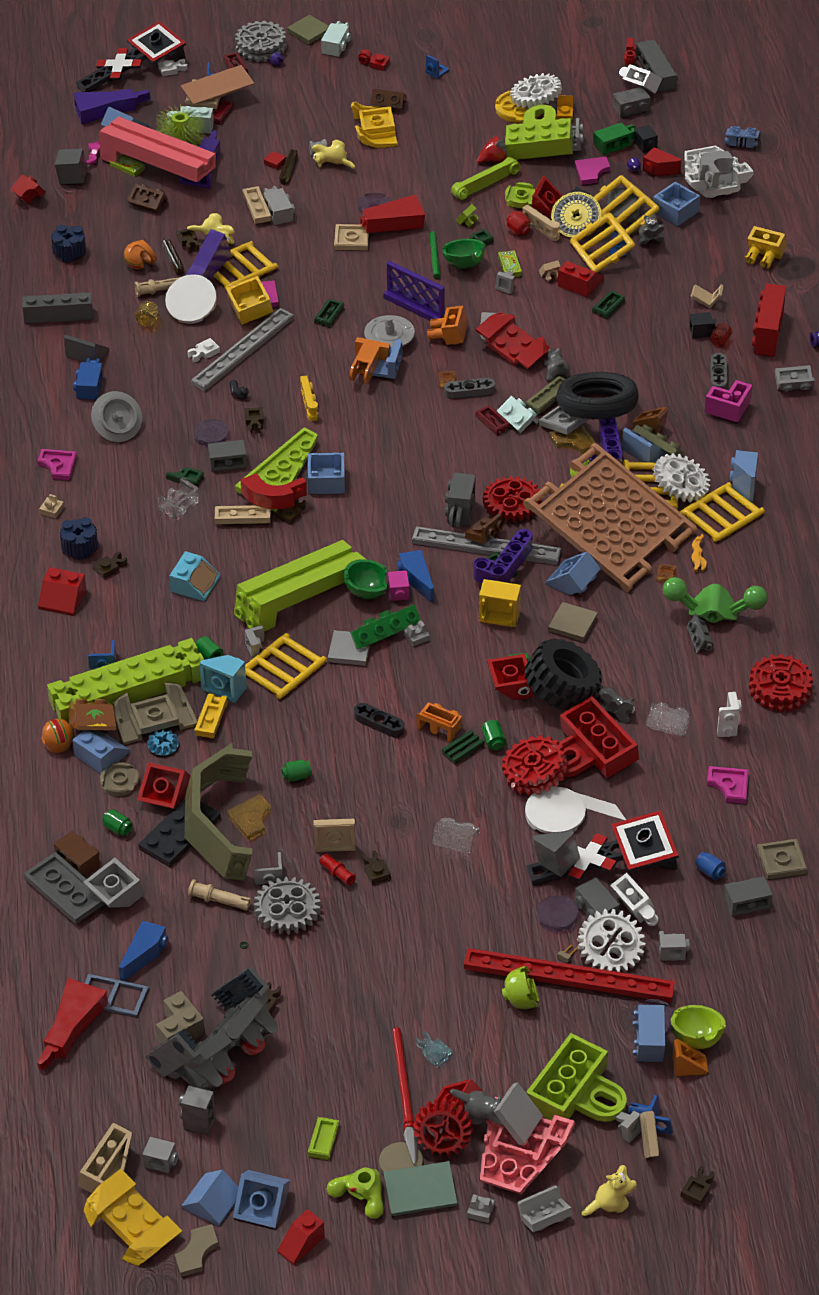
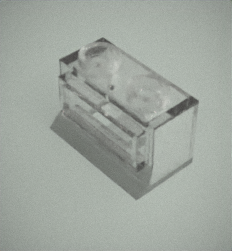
(187, 491)

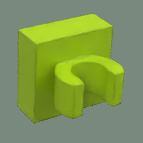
(467, 216)

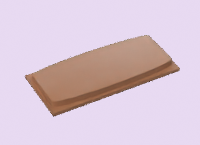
(217, 85)

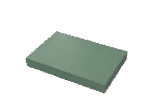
(420, 1188)

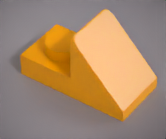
(565, 107)

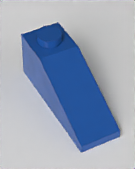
(417, 573)
(143, 949)

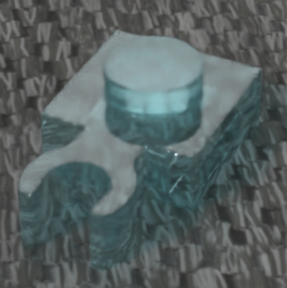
(435, 1050)

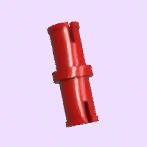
(337, 869)

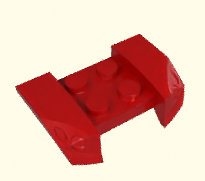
(511, 341)

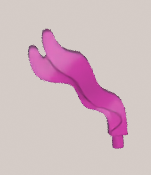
(95, 149)

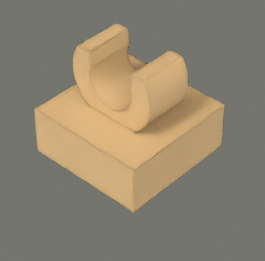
(548, 269)
(51, 507)

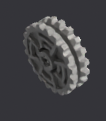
(260, 41)

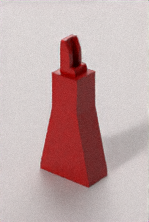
(77, 1010)

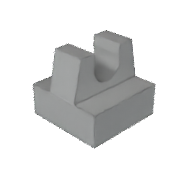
(505, 282)
(417, 634)
(629, 1126)
(480, 1208)

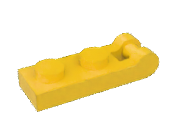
(309, 399)
(211, 715)

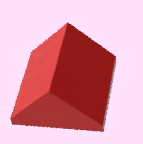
(545, 197)

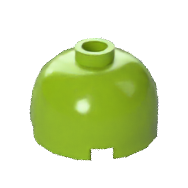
(520, 989)

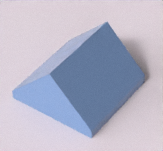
(641, 447)
(212, 1197)

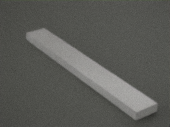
(242, 349)
(457, 541)

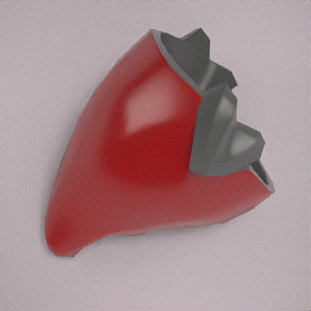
(493, 151)

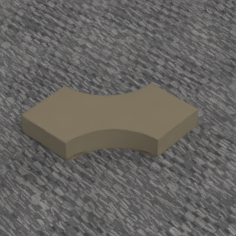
(201, 1243)

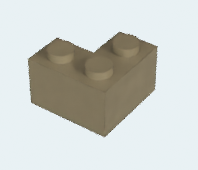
(180, 1015)

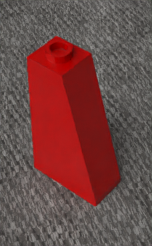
(393, 216)

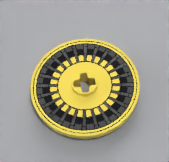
(574, 203)

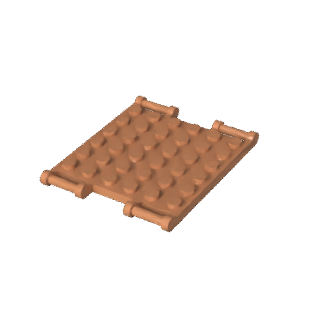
(611, 516)

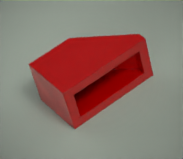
(661, 163)
(302, 1237)

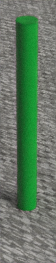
(434, 254)

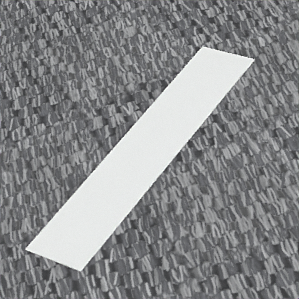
(601, 806)

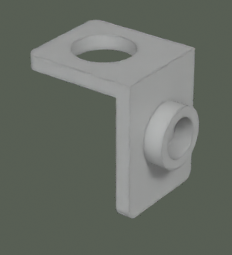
(264, 875)

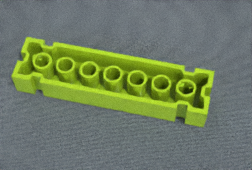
(137, 676)

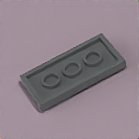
(63, 888)

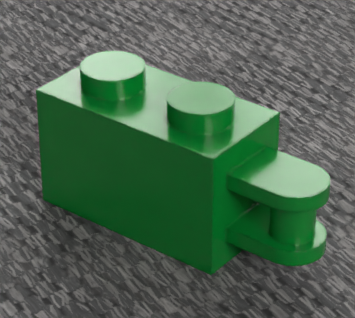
(613, 138)

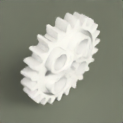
(536, 90)
(681, 477)
(594, 931)

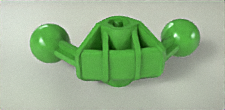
(714, 600)

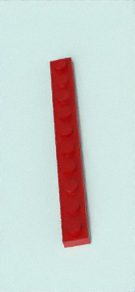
(571, 975)

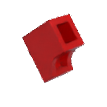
(27, 188)

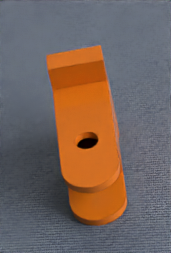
(368, 356)

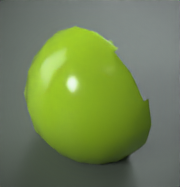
(697, 1026)

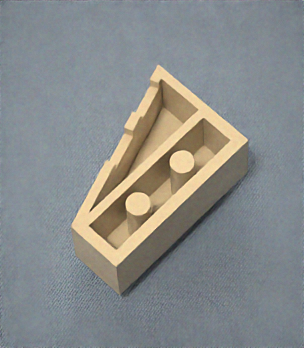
(107, 1158)

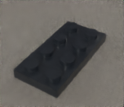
(168, 838)

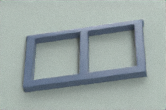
(117, 983)

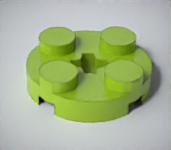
(514, 193)

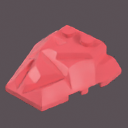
(515, 1165)

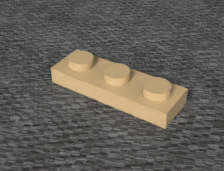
(256, 205)
(241, 514)

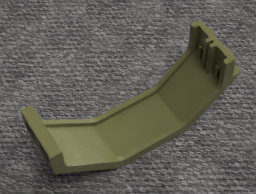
(226, 858)

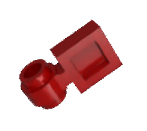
(630, 54)
(377, 61)

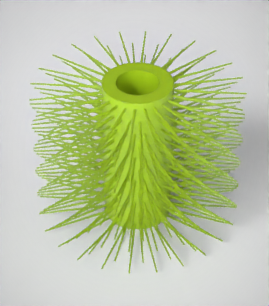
(181, 127)

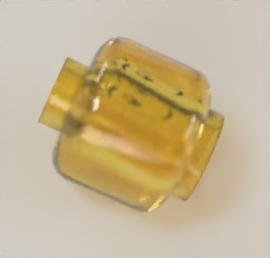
(147, 313)

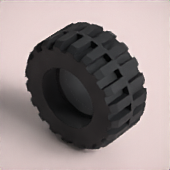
(562, 674)

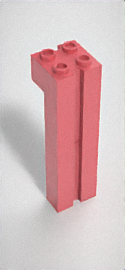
(155, 149)

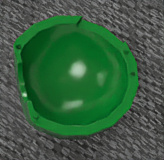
(464, 253)
(366, 578)

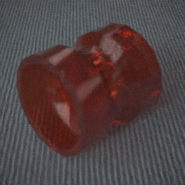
(721, 335)

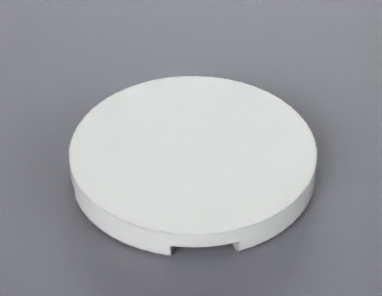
(191, 299)
(555, 810)

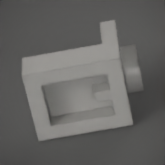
(253, 640)

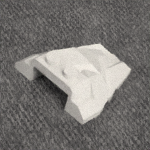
(728, 182)

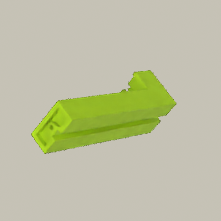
(291, 583)

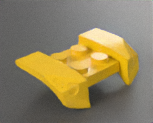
(376, 125)
(130, 1217)

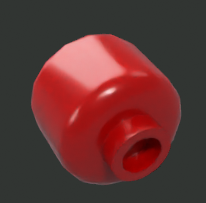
(518, 223)

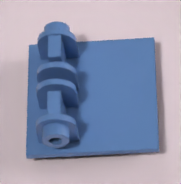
(735, 132)

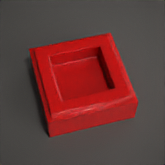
(274, 160)

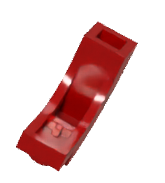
(272, 496)

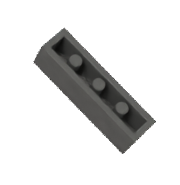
(653, 60)
(57, 307)

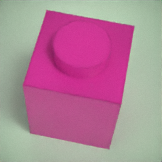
(398, 585)

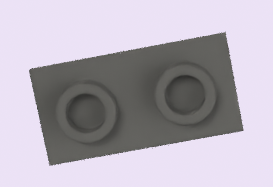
(699, 634)

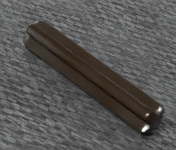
(288, 166)
(173, 256)

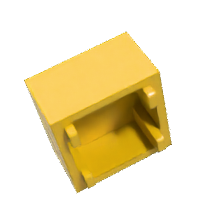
(249, 300)
(499, 603)

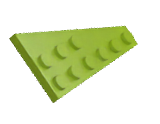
(285, 462)

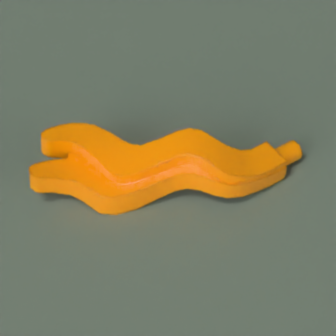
(696, 556)

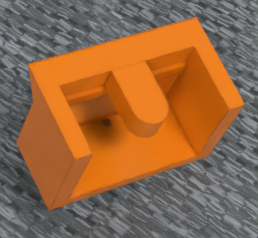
(440, 718)

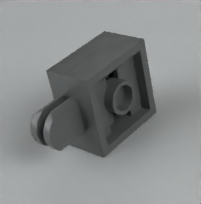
(460, 499)

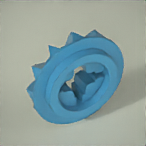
(166, 747)

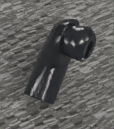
(236, 391)

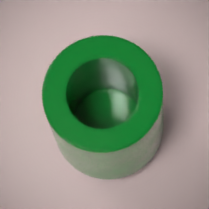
(208, 648)
(494, 735)

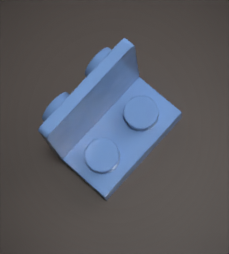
(390, 367)

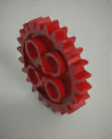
(508, 497)

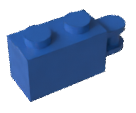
(89, 379)

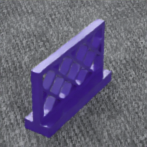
(411, 300)

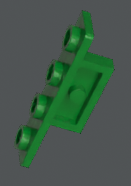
(384, 626)

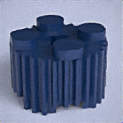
(68, 242)
(78, 538)

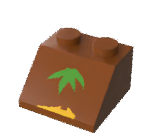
(91, 715)

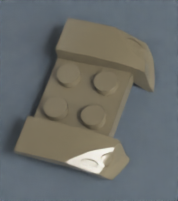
(153, 714)

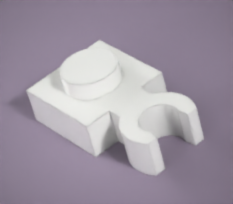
(170, 67)
(204, 349)

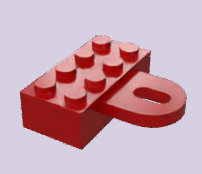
(595, 740)

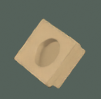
(705, 297)

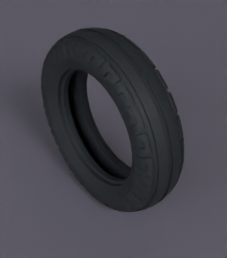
(597, 408)

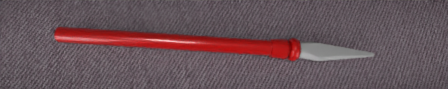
(408, 1119)

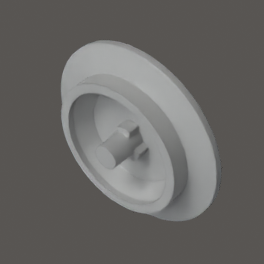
(389, 328)
(116, 416)

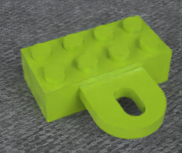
(539, 136)
(574, 1081)

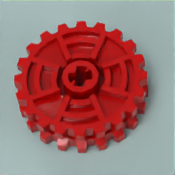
(780, 683)
(535, 765)

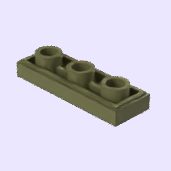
(659, 439)

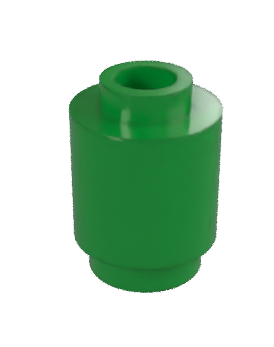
(296, 770)
(117, 822)

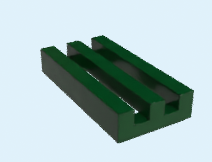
(612, 305)
(332, 313)
(460, 745)

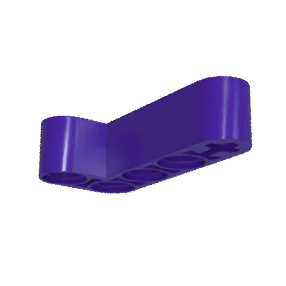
(609, 439)
(507, 562)

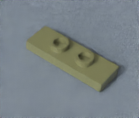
(545, 397)

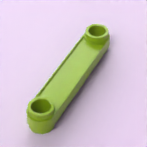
(479, 181)

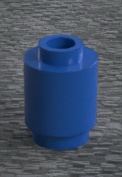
(710, 865)

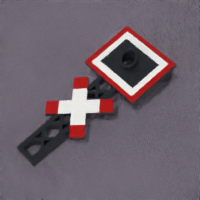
(153, 44)
(637, 853)

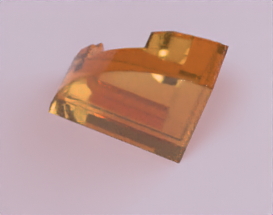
(446, 376)
(665, 572)

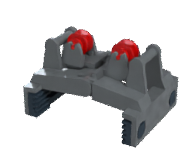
(242, 1027)

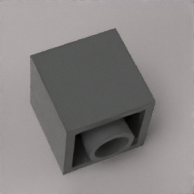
(71, 166)

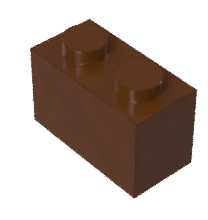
(78, 853)

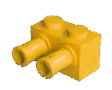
(767, 243)

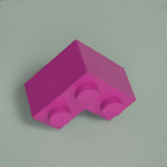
(729, 403)

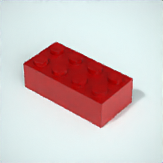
(769, 319)

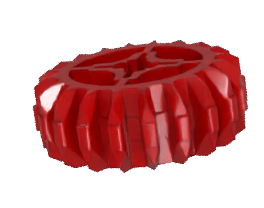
(461, 1135)

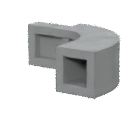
(712, 165)

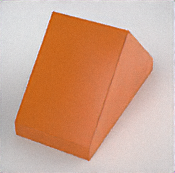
(688, 1060)

